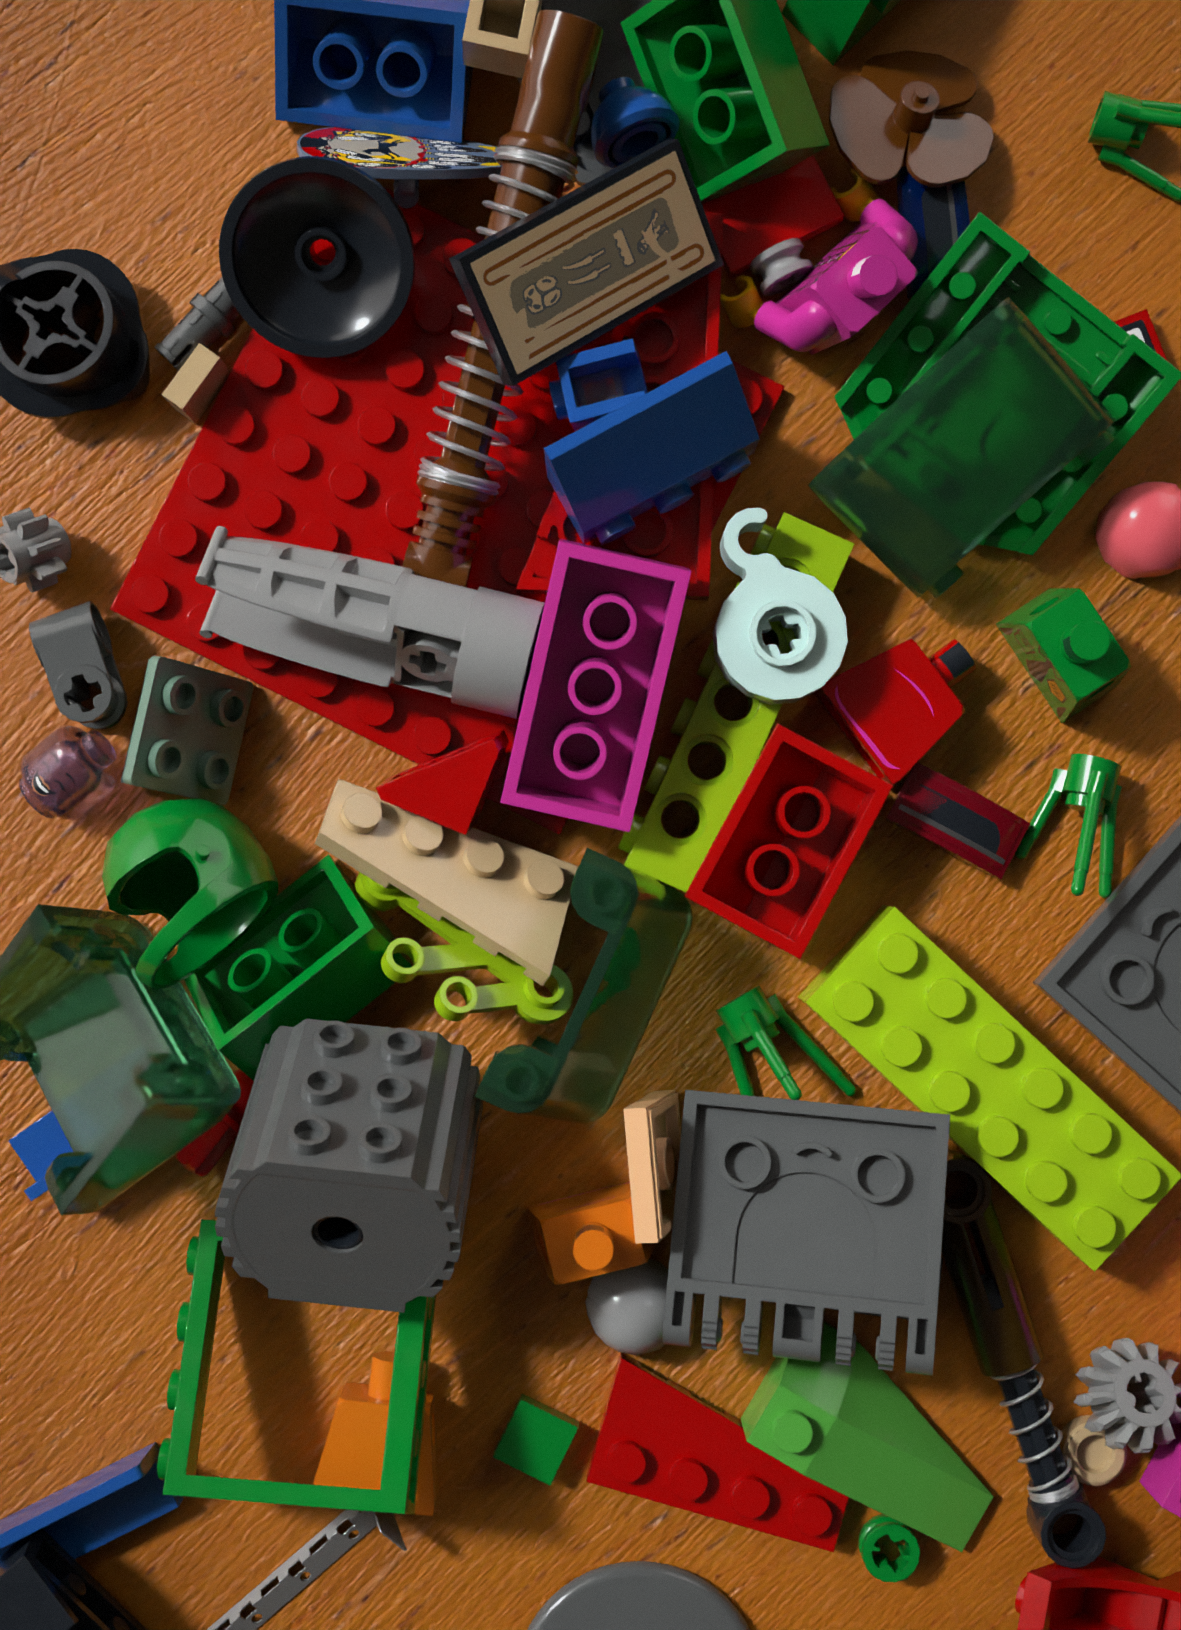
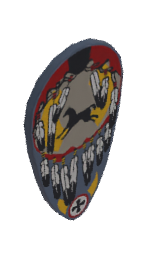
(401, 157)

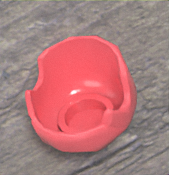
(1142, 530)

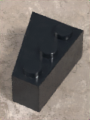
(52, 1591)

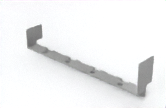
(314, 1564)

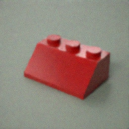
(788, 841)

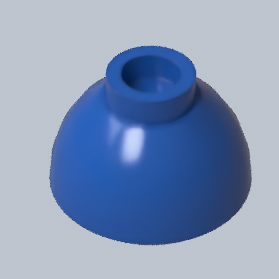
(630, 122)

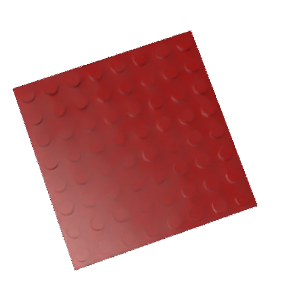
(331, 464)

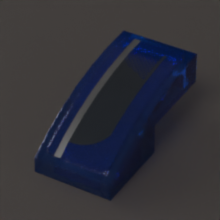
(936, 216)

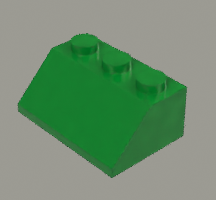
(732, 86)
(302, 960)

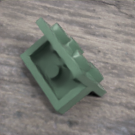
(187, 731)

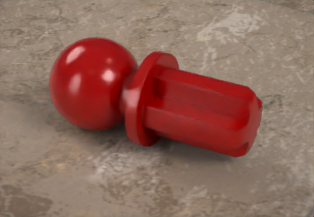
(207, 1150)

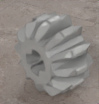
(1148, 1387)

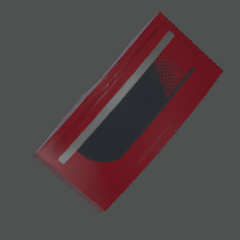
(958, 820)

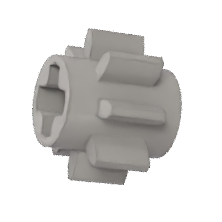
(32, 550)

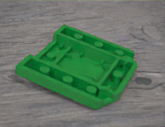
(956, 296)

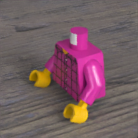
(844, 285)

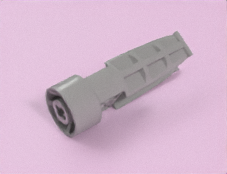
(371, 620)

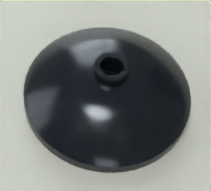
(289, 290)

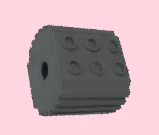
(352, 1165)

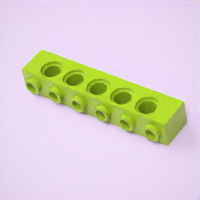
(739, 742)

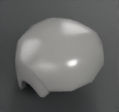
(629, 1307)

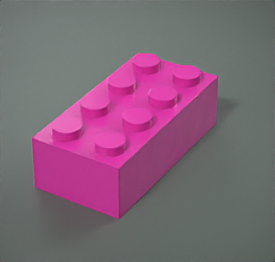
(595, 685)

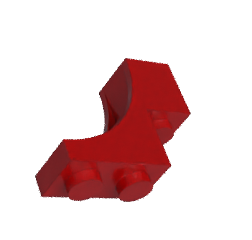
(1097, 1599)

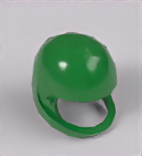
(196, 871)

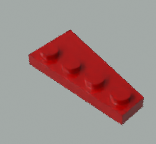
(697, 1459)

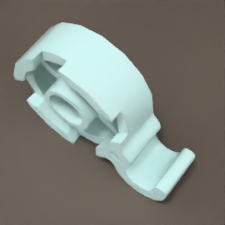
(768, 595)

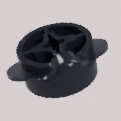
(66, 295)

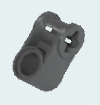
(78, 655)

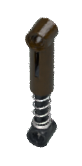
(1009, 1353)

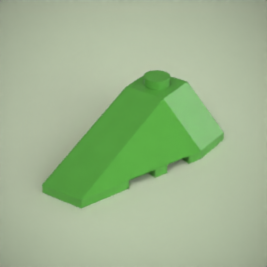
(865, 1442)

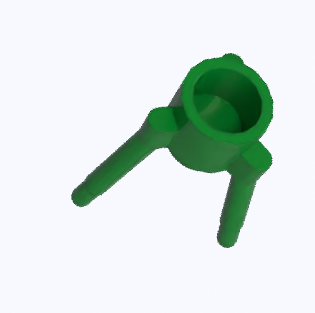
(1123, 124)
(1094, 791)
(751, 1022)

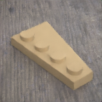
(480, 882)

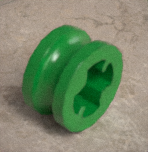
(880, 1565)

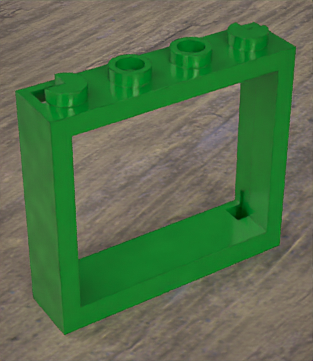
(189, 1388)

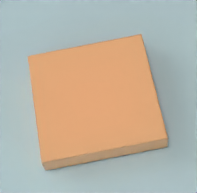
(653, 1160)

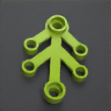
(462, 955)

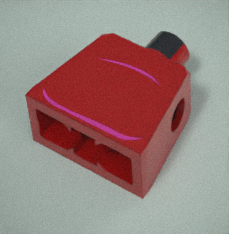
(897, 704)

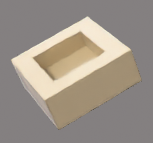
(197, 383)

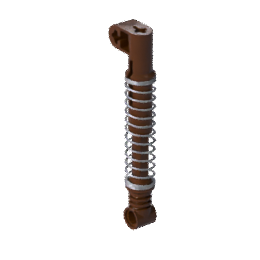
(535, 166)

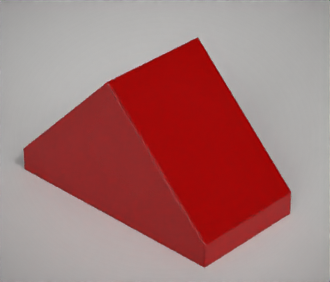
(449, 786)

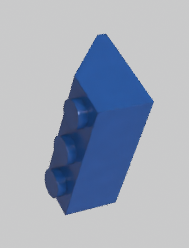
(373, 65)
(653, 451)

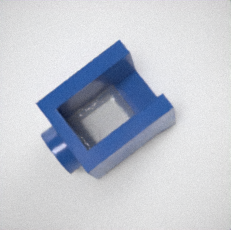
(597, 382)

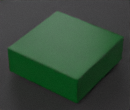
(535, 1439)

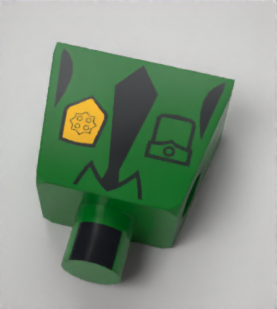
(1065, 649)

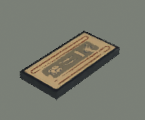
(587, 262)

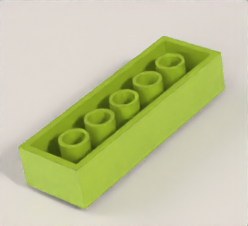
(1004, 1090)

